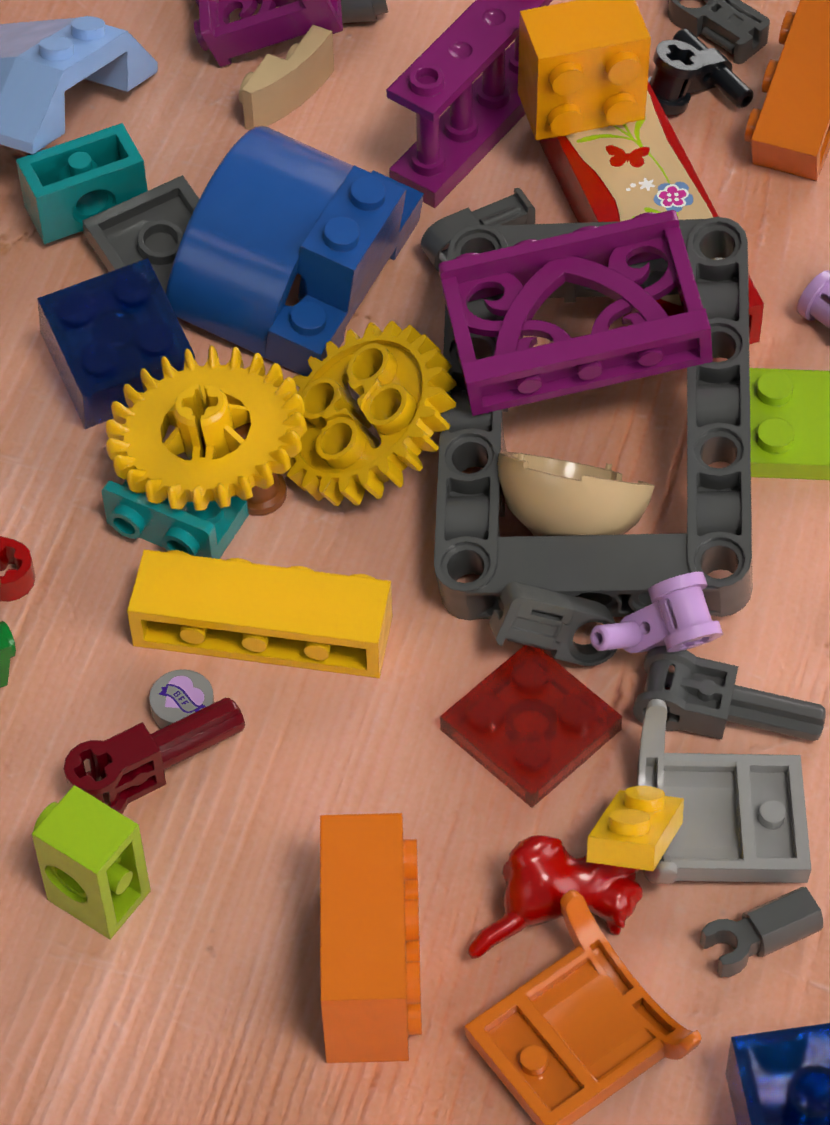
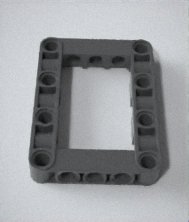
(608, 567)

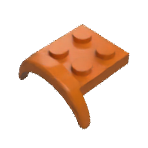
(576, 1028)

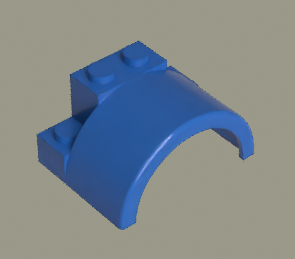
(284, 213)

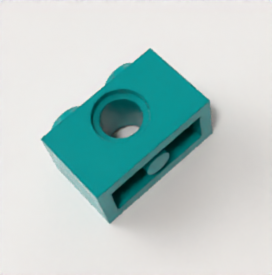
(80, 180)

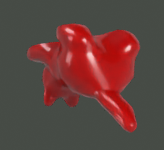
(538, 878)

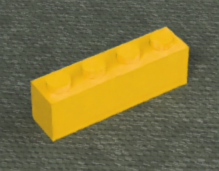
(261, 613)

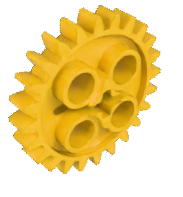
(401, 394)

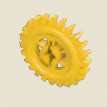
(208, 404)

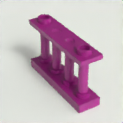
(477, 111)

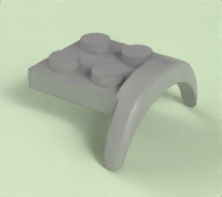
(738, 812)

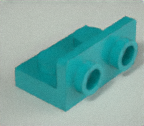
(186, 530)

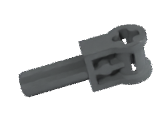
(706, 698)

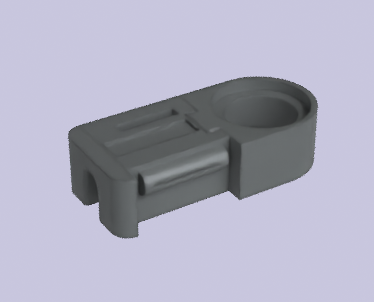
(725, 23)
(507, 211)
(549, 622)

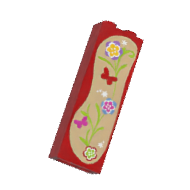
(631, 172)

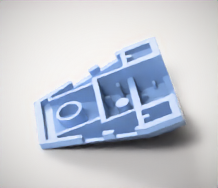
(50, 57)

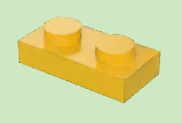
(635, 828)

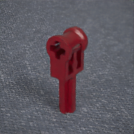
(136, 760)

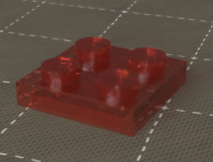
(531, 723)

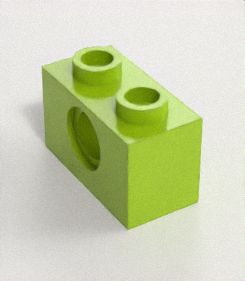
(91, 861)

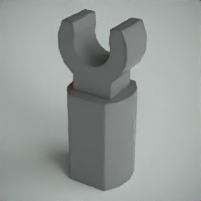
(764, 929)

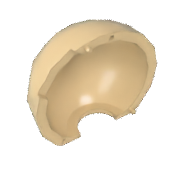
(569, 496)

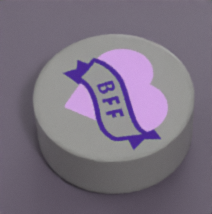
(178, 696)

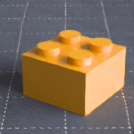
(582, 66)

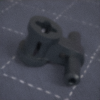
(690, 67)

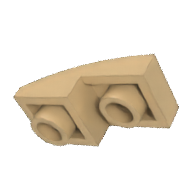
(285, 84)

